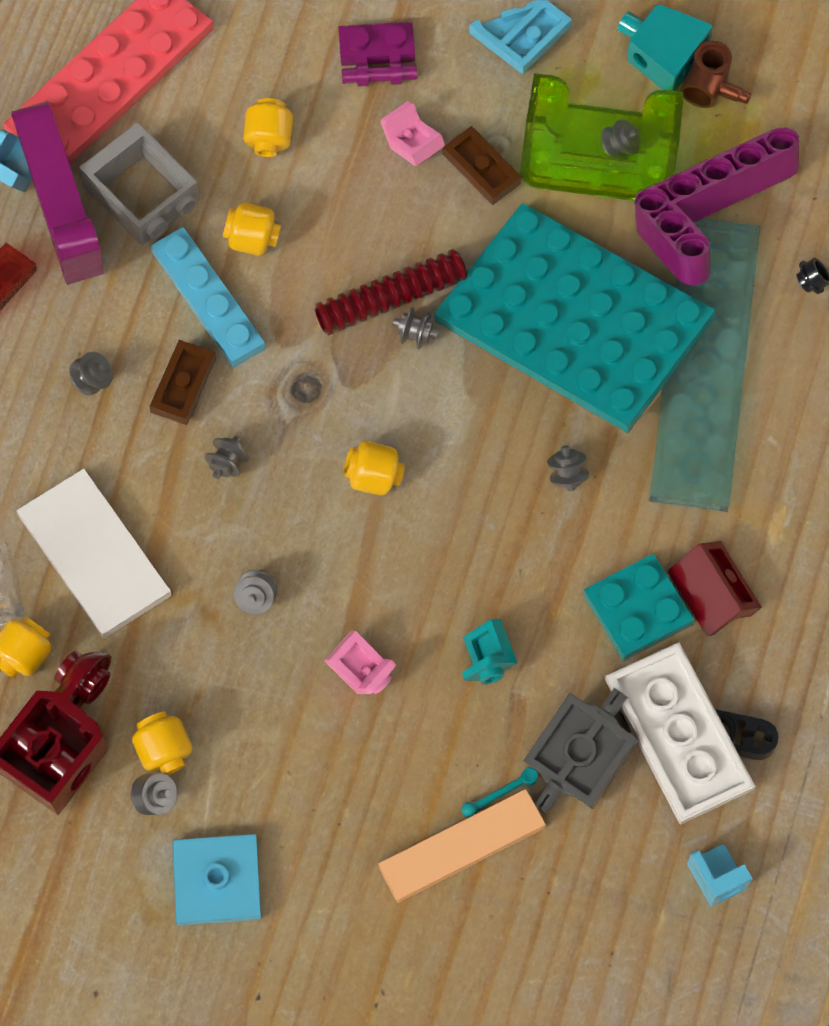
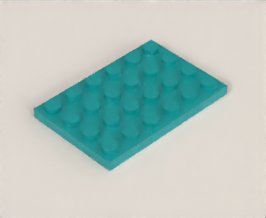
(575, 317)

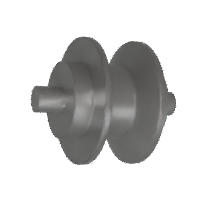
(620, 140)
(415, 328)
(91, 373)
(226, 457)
(567, 467)
(255, 592)
(153, 794)

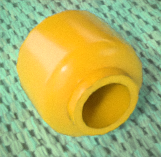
(268, 127)
(251, 229)
(373, 468)
(23, 647)
(162, 743)

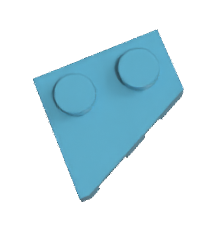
(523, 33)

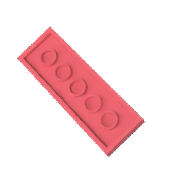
(118, 69)

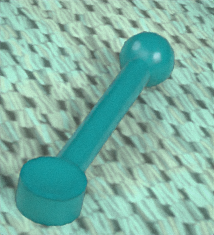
(528, 777)

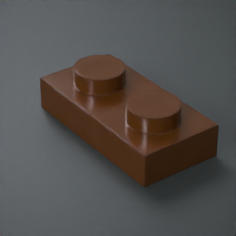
(482, 165)
(182, 382)

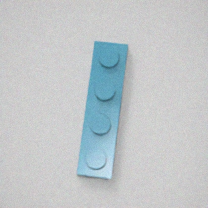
(208, 297)

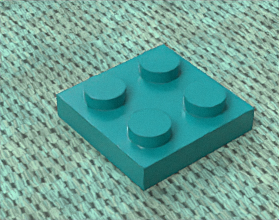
(638, 607)

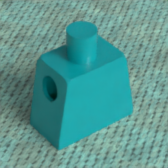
(664, 44)

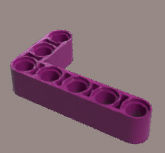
(57, 193)
(670, 207)

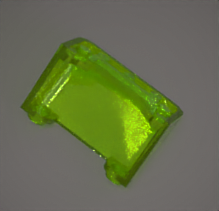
(566, 150)

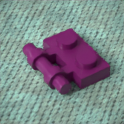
(377, 45)

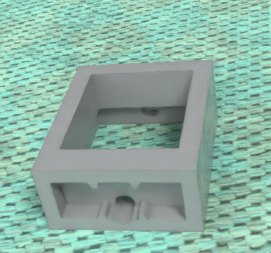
(119, 157)

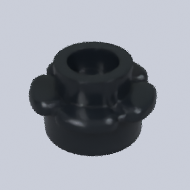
(813, 276)

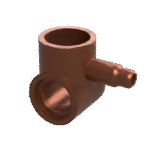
(705, 84)

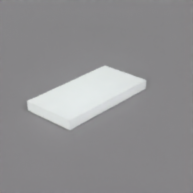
(94, 553)
(680, 733)

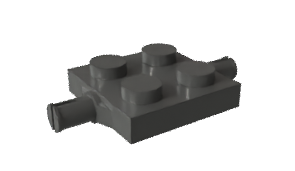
(581, 750)

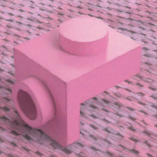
(410, 135)
(360, 665)

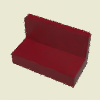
(713, 587)

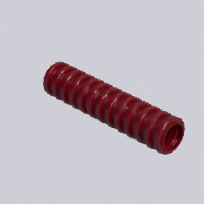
(390, 291)

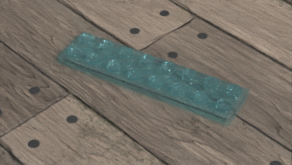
(705, 391)

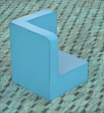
(13, 164)
(718, 874)

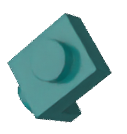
(489, 653)

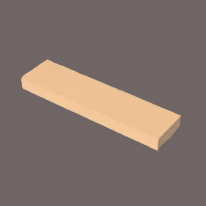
(461, 846)

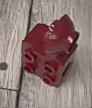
(52, 740)

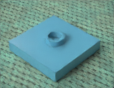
(216, 880)

